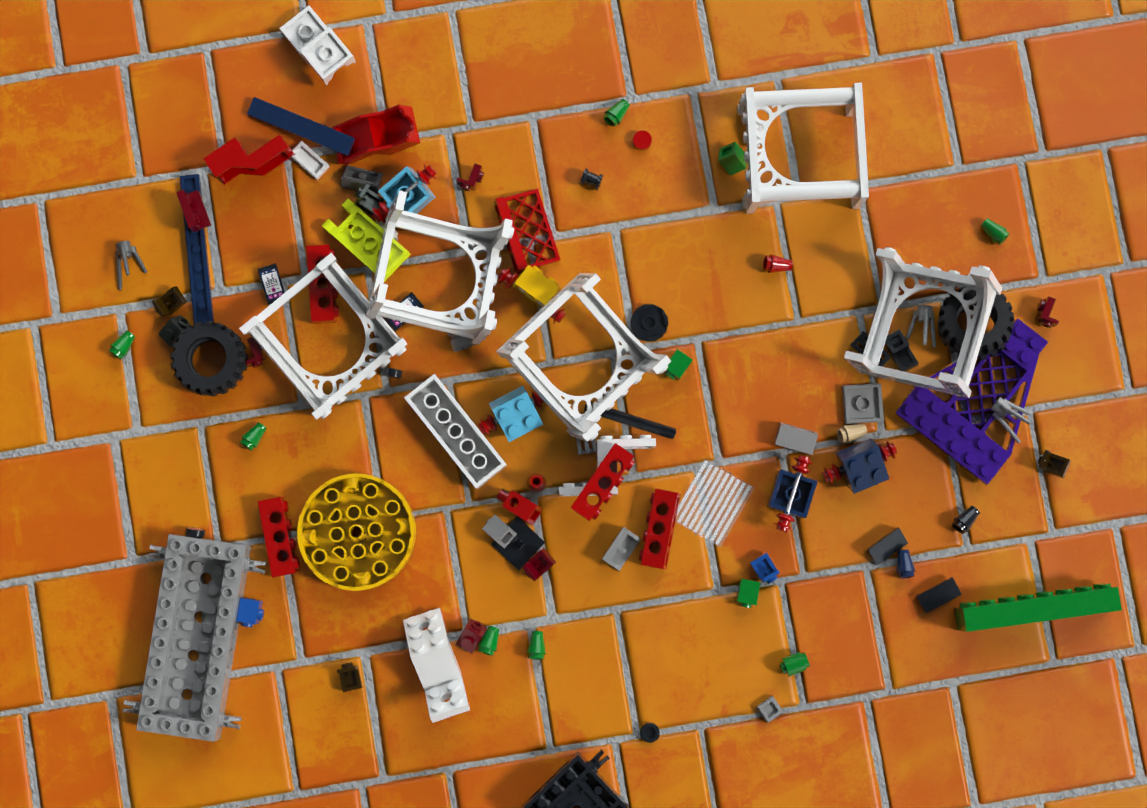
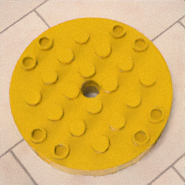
(327, 528)

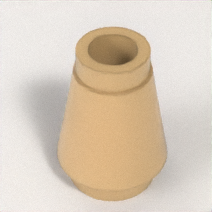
(851, 432)

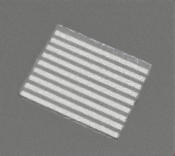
(713, 503)

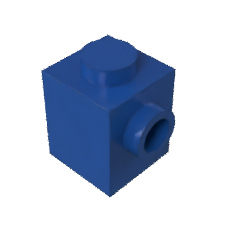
(250, 612)

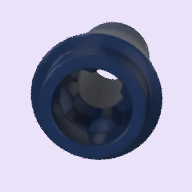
(905, 565)

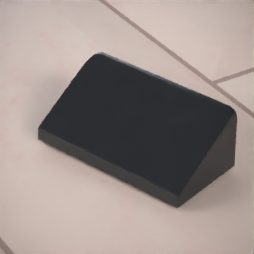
(887, 546)

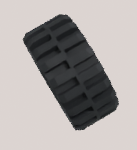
(992, 341)
(187, 345)

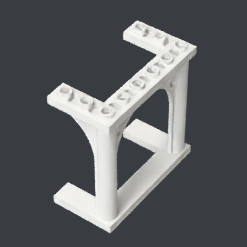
(765, 193)
(486, 239)
(894, 276)
(295, 373)
(584, 425)

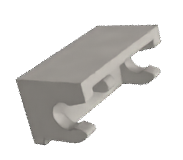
(796, 438)
(621, 548)

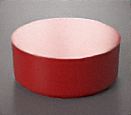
(642, 140)

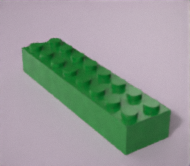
(1038, 608)

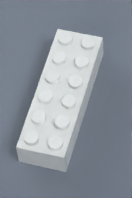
(455, 431)

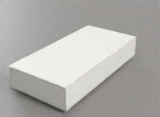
(309, 160)

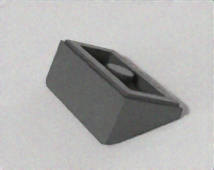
(355, 177)

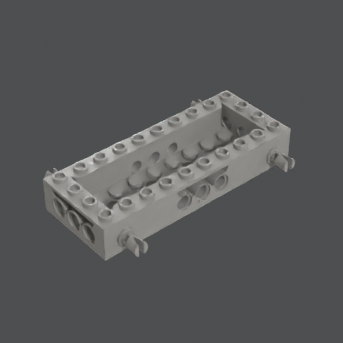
(178, 633)

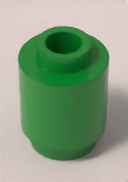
(794, 663)

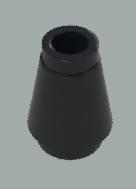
(965, 520)

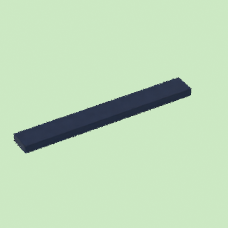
(198, 261)

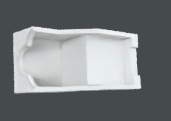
(317, 44)

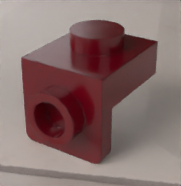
(475, 177)
(1045, 307)
(258, 353)
(538, 564)
(471, 635)

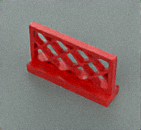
(513, 245)

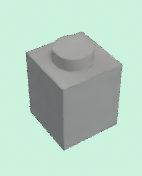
(499, 531)

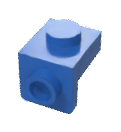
(765, 568)

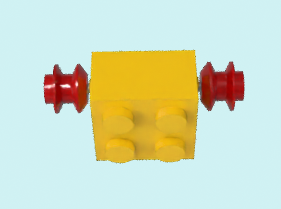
(535, 287)

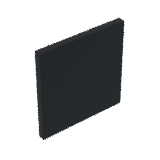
(522, 546)

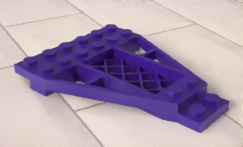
(959, 436)

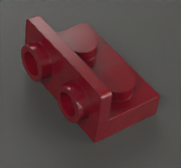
(194, 210)

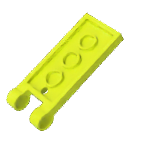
(365, 239)

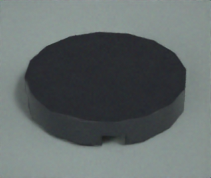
(649, 323)

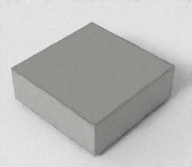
(770, 709)

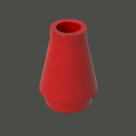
(776, 264)
(536, 488)

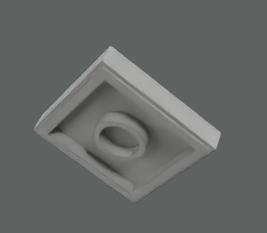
(862, 403)

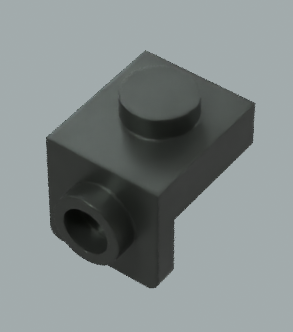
(367, 199)
(173, 328)

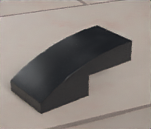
(900, 351)
(939, 594)

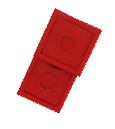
(379, 133)
(234, 159)

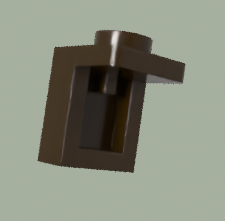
(169, 302)
(1053, 464)
(350, 677)

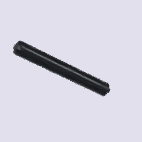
(638, 422)

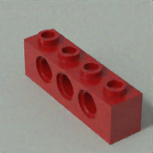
(318, 314)
(616, 454)
(267, 509)
(668, 520)

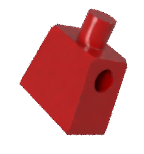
(525, 509)

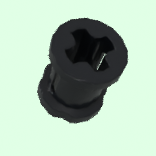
(591, 179)

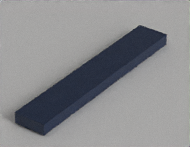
(301, 126)

